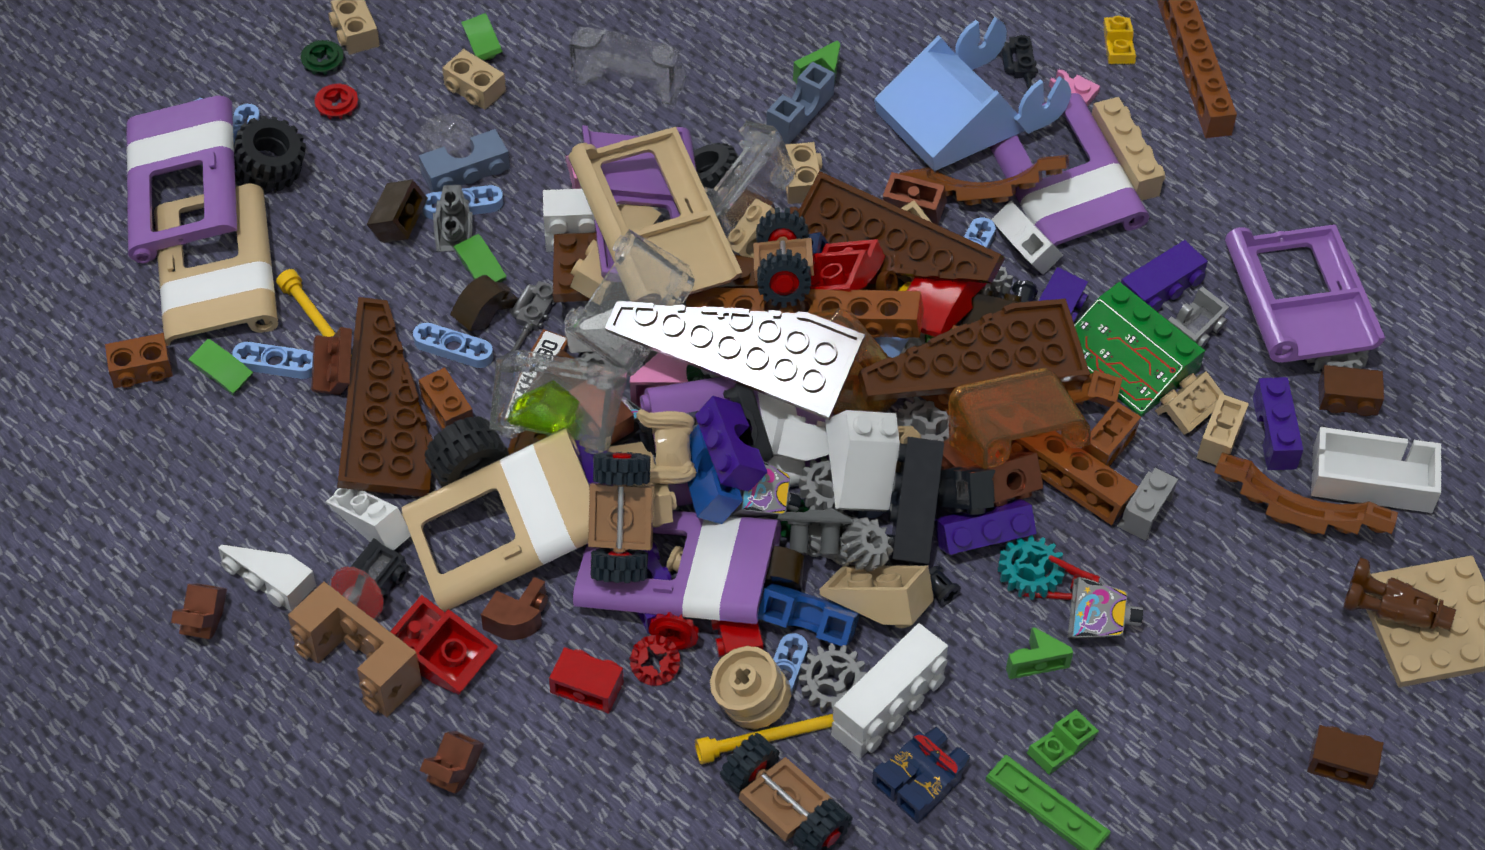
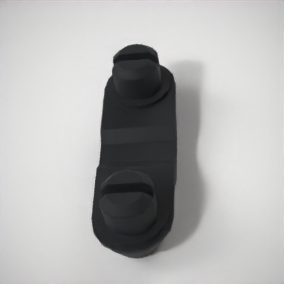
(747, 400)

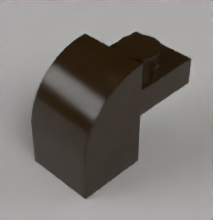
(480, 301)
(786, 568)

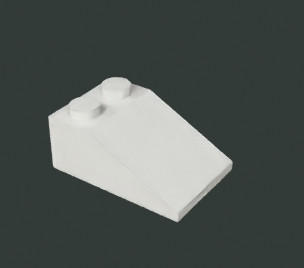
(863, 459)

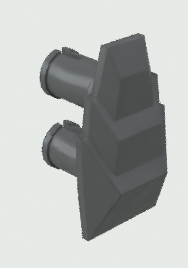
(452, 219)
(829, 519)

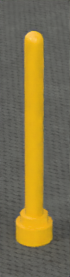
(291, 284)
(708, 748)

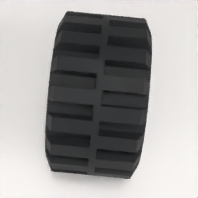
(273, 137)
(714, 162)
(463, 449)

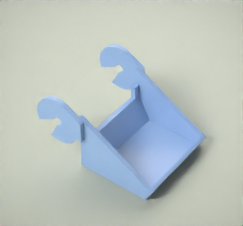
(951, 111)

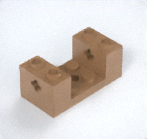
(328, 619)

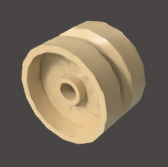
(750, 687)

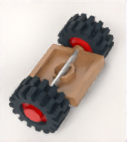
(783, 257)
(620, 517)
(784, 796)

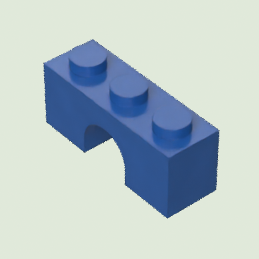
(709, 496)
(794, 608)

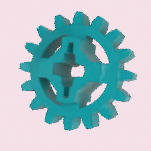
(1030, 568)

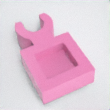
(1078, 85)

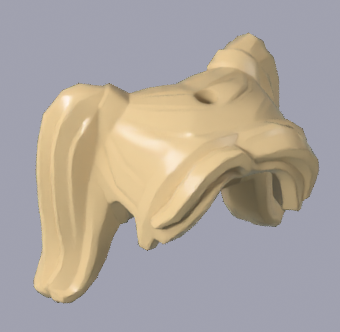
(672, 443)

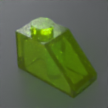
(544, 408)

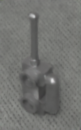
(532, 315)

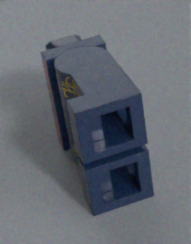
(921, 773)

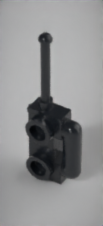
(1024, 65)

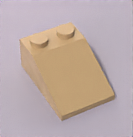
(885, 595)

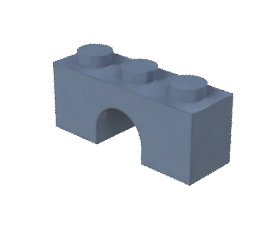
(812, 92)
(487, 158)

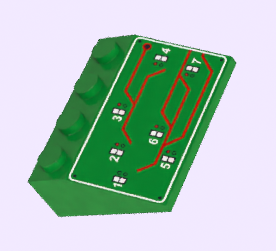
(1136, 344)

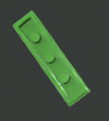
(1047, 805)

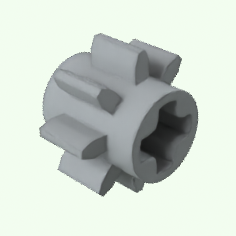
(1001, 283)

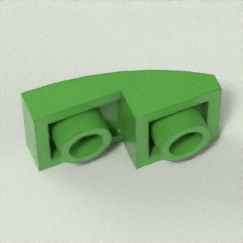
(482, 37)
(479, 259)
(220, 366)
(1063, 742)

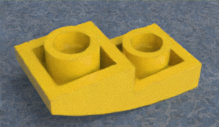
(1118, 40)

